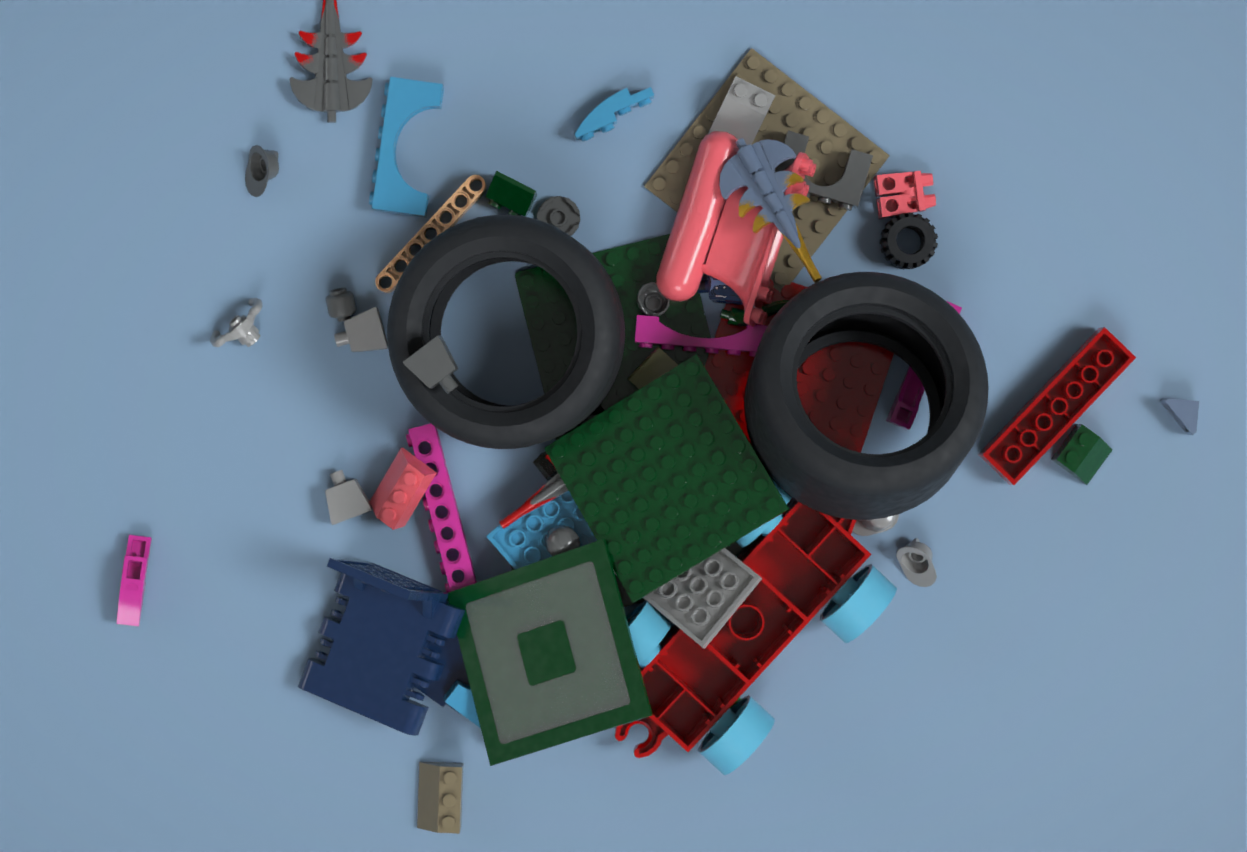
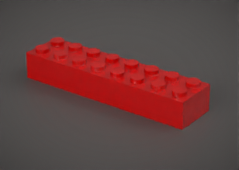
(1057, 406)

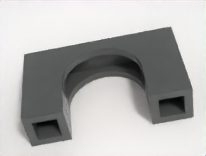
(850, 186)

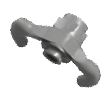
(241, 328)

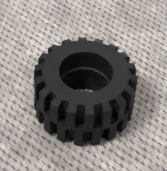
(923, 229)

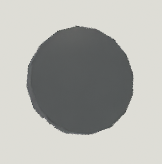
(560, 213)

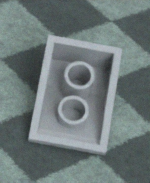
(743, 110)

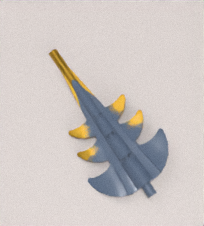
(755, 168)

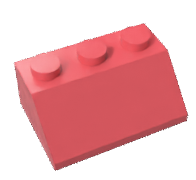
(401, 489)

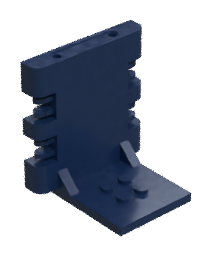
(381, 644)

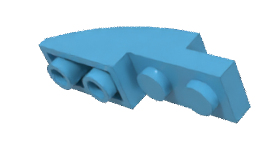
(604, 114)

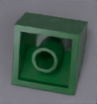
(510, 195)
(1082, 453)

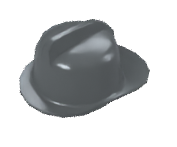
(261, 168)

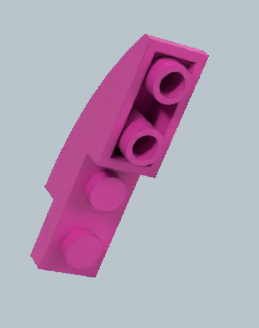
(133, 580)

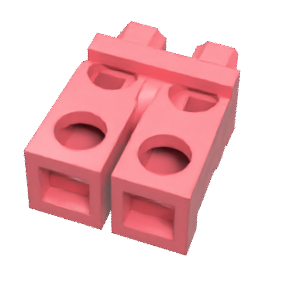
(910, 190)

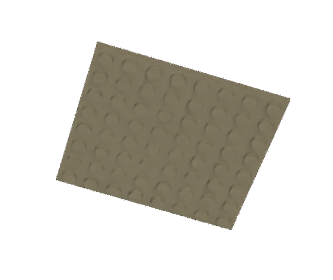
(791, 110)

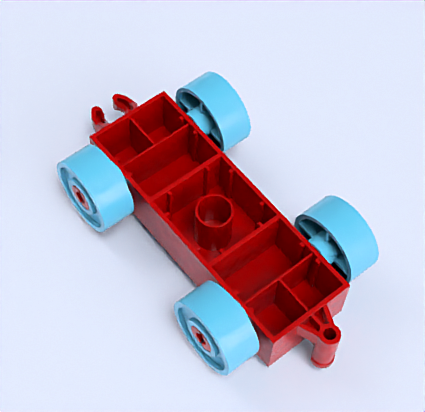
(690, 689)

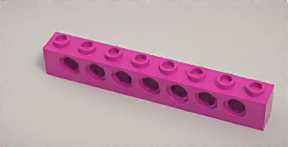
(436, 456)

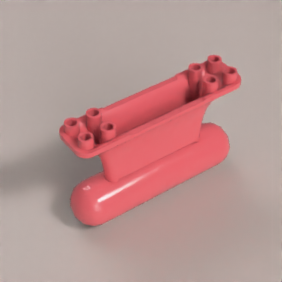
(716, 240)

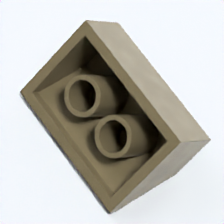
(440, 797)

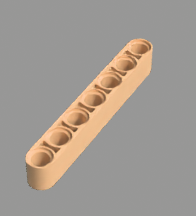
(435, 223)

